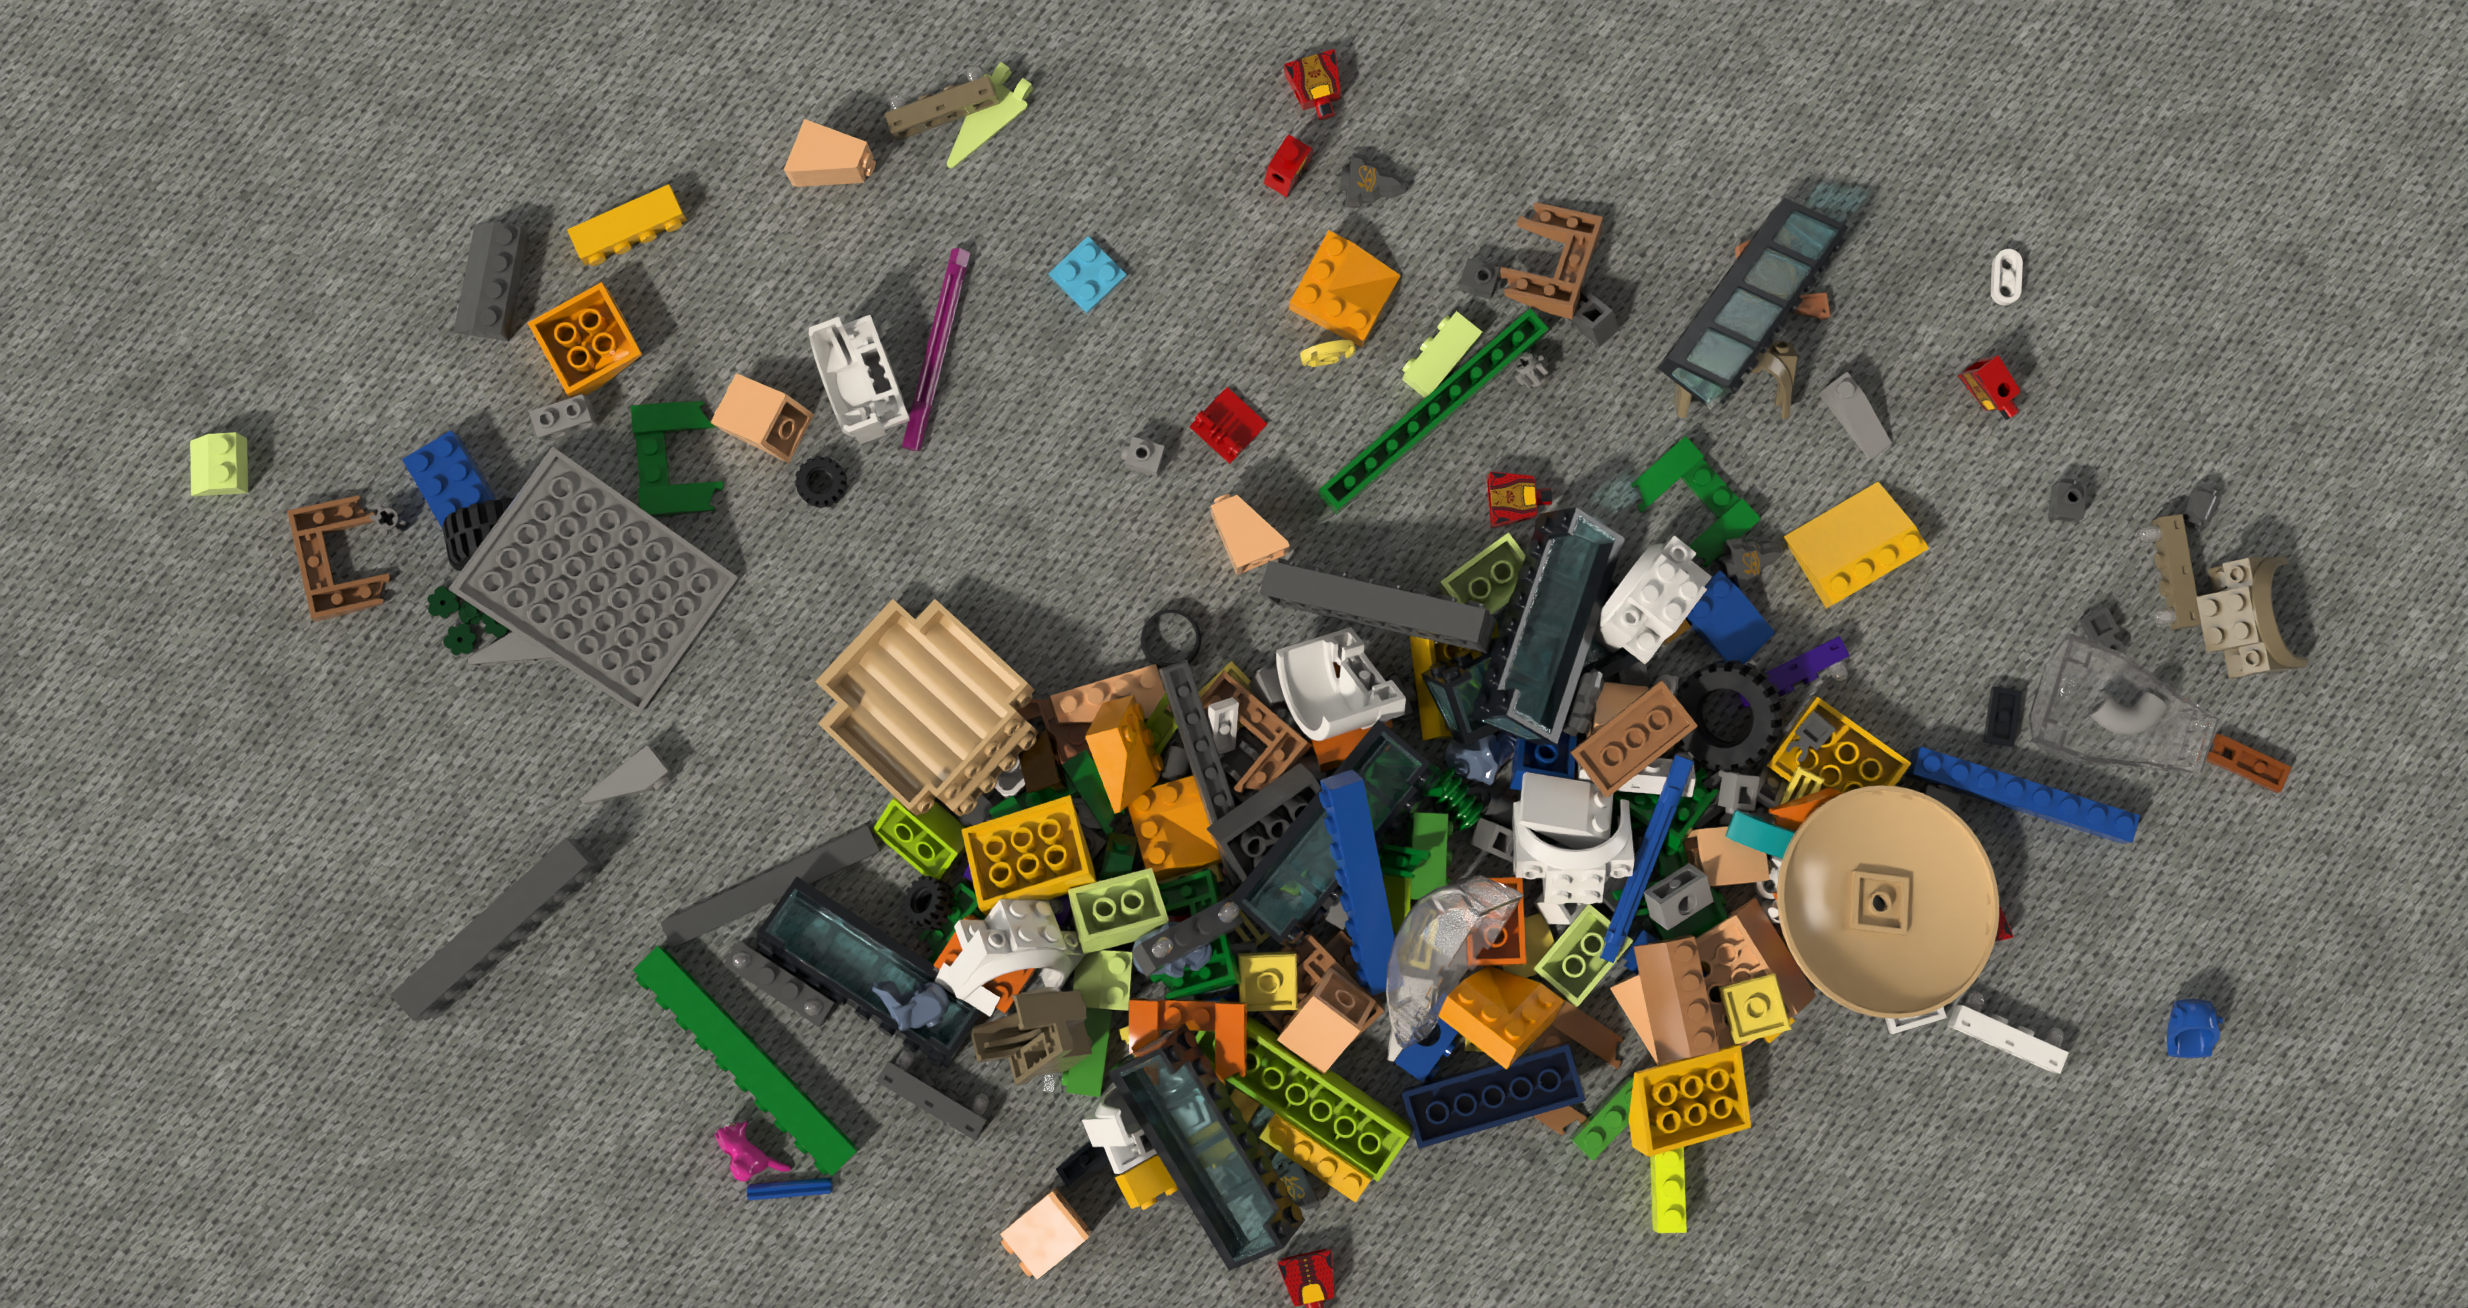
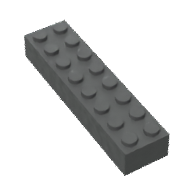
(1378, 605)
(495, 930)

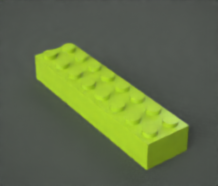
(1316, 1103)

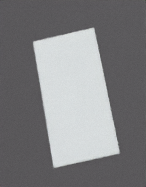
(980, 998)

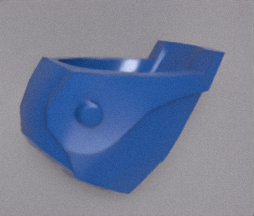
(2192, 1029)

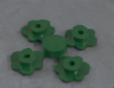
(468, 614)

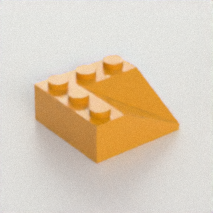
(1344, 289)
(586, 340)
(1123, 751)
(1173, 829)
(1500, 1012)

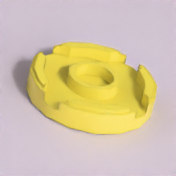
(1327, 353)

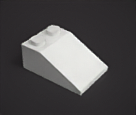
(1565, 810)

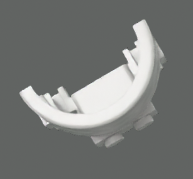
(1329, 704)

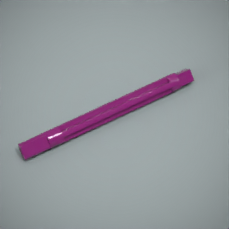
(936, 349)

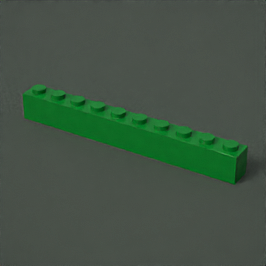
(1433, 411)
(745, 1060)

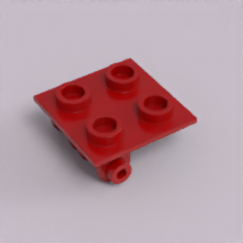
(1228, 425)

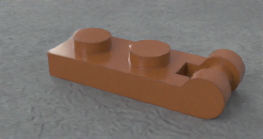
(2249, 763)

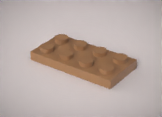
(1633, 739)

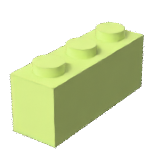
(1441, 354)

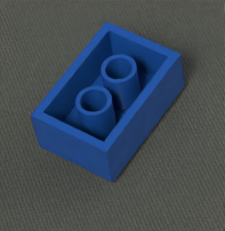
(447, 476)

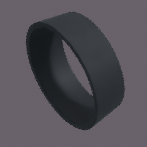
(1159, 664)

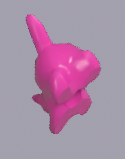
(745, 1157)

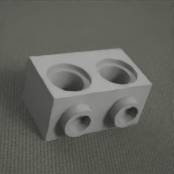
(563, 418)

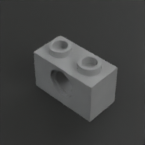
(1678, 896)

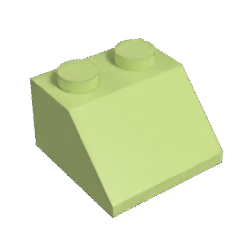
(219, 464)
(1105, 979)

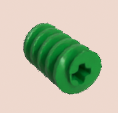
(1458, 801)

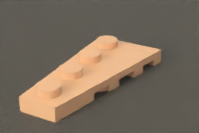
(1084, 702)

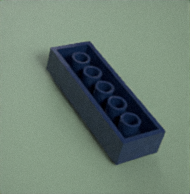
(1493, 1095)

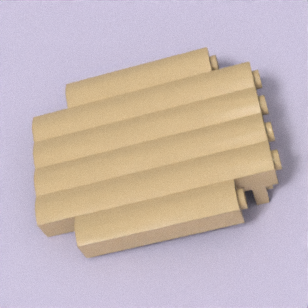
(927, 708)

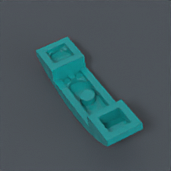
(1759, 834)

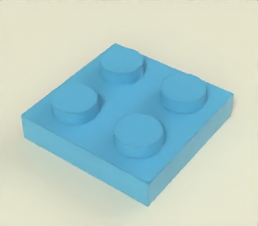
(1087, 275)

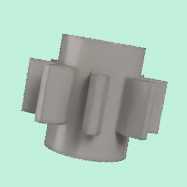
(1531, 370)
(385, 527)

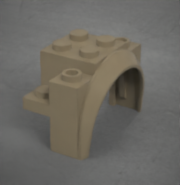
(1777, 360)
(2242, 618)
(1038, 1039)

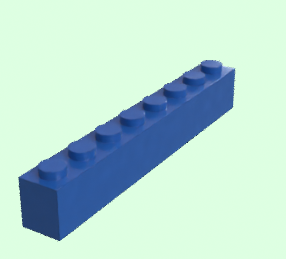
(2023, 795)
(1359, 876)

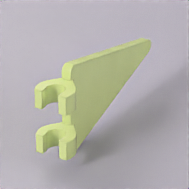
(986, 123)

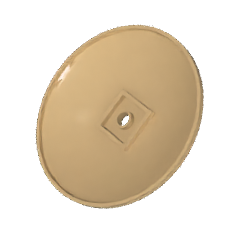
(1934, 890)

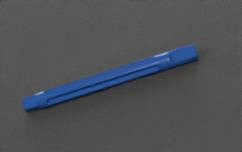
(1646, 857)

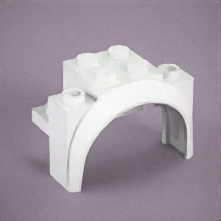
(858, 377)
(1651, 600)
(1572, 873)
(1013, 939)
(1118, 1132)

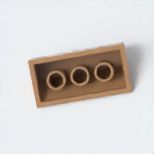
(1676, 998)

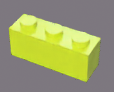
(1668, 1192)

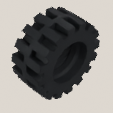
(809, 469)
(939, 907)

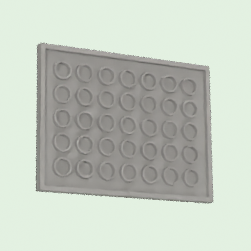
(593, 581)

